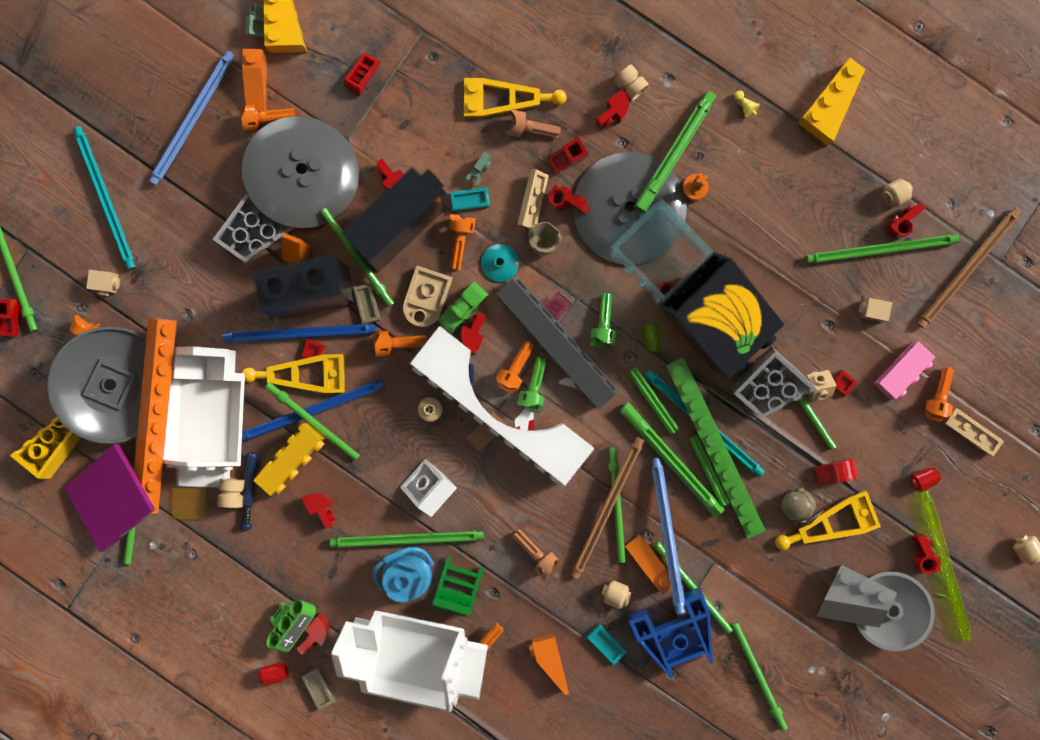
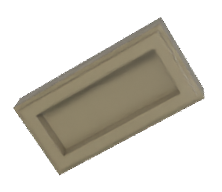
(366, 303)
(318, 688)

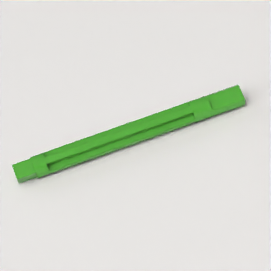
(674, 153)
(671, 460)

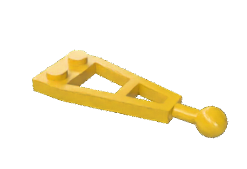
(475, 94)
(333, 374)
(863, 513)

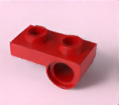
(568, 199)
(904, 220)
(924, 545)

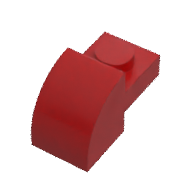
(617, 109)
(569, 155)
(385, 172)
(9, 315)
(470, 337)
(837, 471)
(318, 503)
(318, 632)

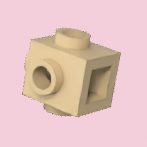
(824, 383)

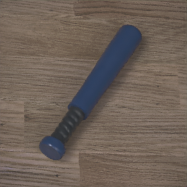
(250, 475)

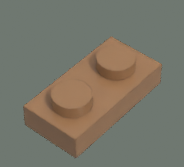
(481, 435)

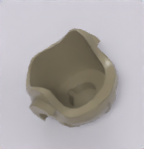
(544, 238)
(798, 505)

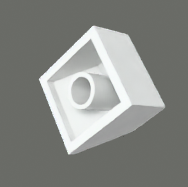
(428, 488)

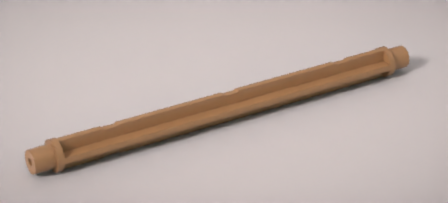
(970, 266)
(607, 507)

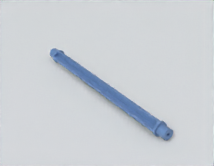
(191, 117)
(668, 536)

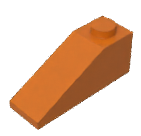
(255, 77)
(294, 249)
(649, 563)
(548, 657)

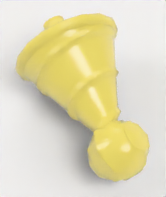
(749, 107)

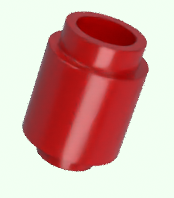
(925, 479)
(273, 674)

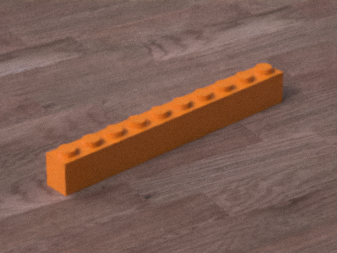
(154, 406)

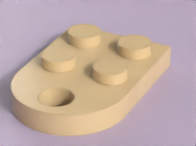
(426, 295)

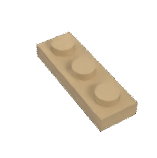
(533, 198)
(973, 432)

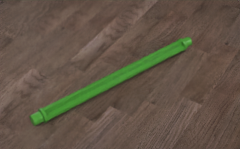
(882, 248)
(407, 539)

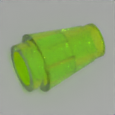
(651, 335)

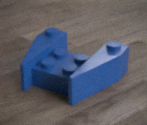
(677, 639)

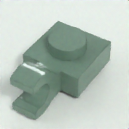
(255, 22)
(482, 164)

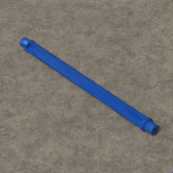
(298, 333)
(313, 409)

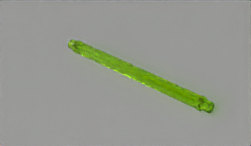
(946, 565)

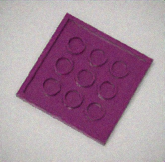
(109, 498)

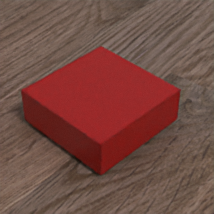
(312, 349)
(844, 383)

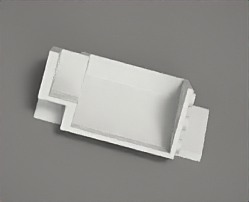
(204, 416)
(410, 660)

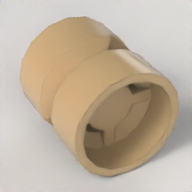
(629, 80)
(230, 493)

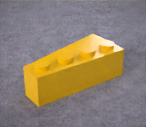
(282, 27)
(830, 107)
(47, 450)
(289, 459)

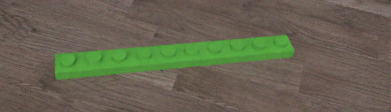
(715, 447)

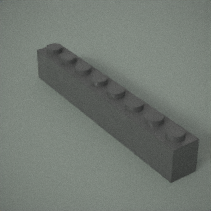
(557, 342)

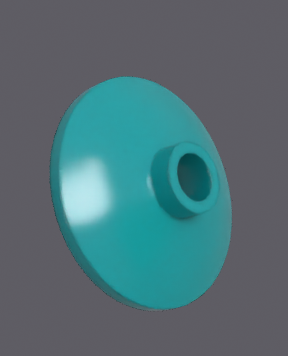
(503, 272)

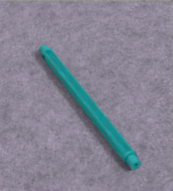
(103, 197)
(732, 448)

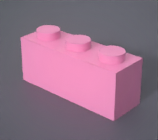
(905, 370)

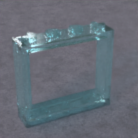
(681, 227)

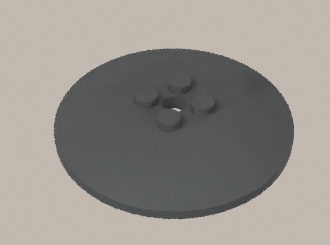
(607, 189)
(293, 197)
(78, 384)

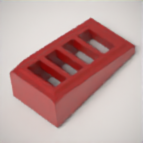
(355, 84)

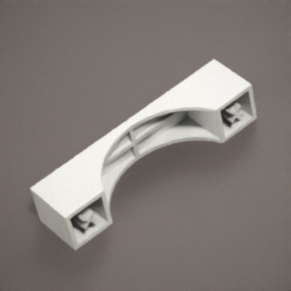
(553, 449)

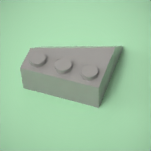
(248, 231)
(771, 384)
(856, 599)

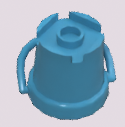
(405, 574)

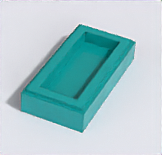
(469, 199)
(606, 644)

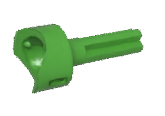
(603, 333)
(531, 397)

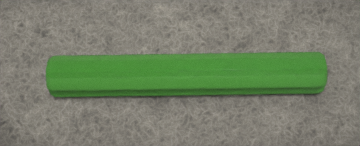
(653, 400)
(709, 470)

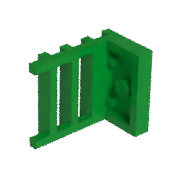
(453, 599)

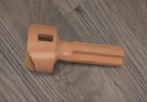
(520, 124)
(545, 563)

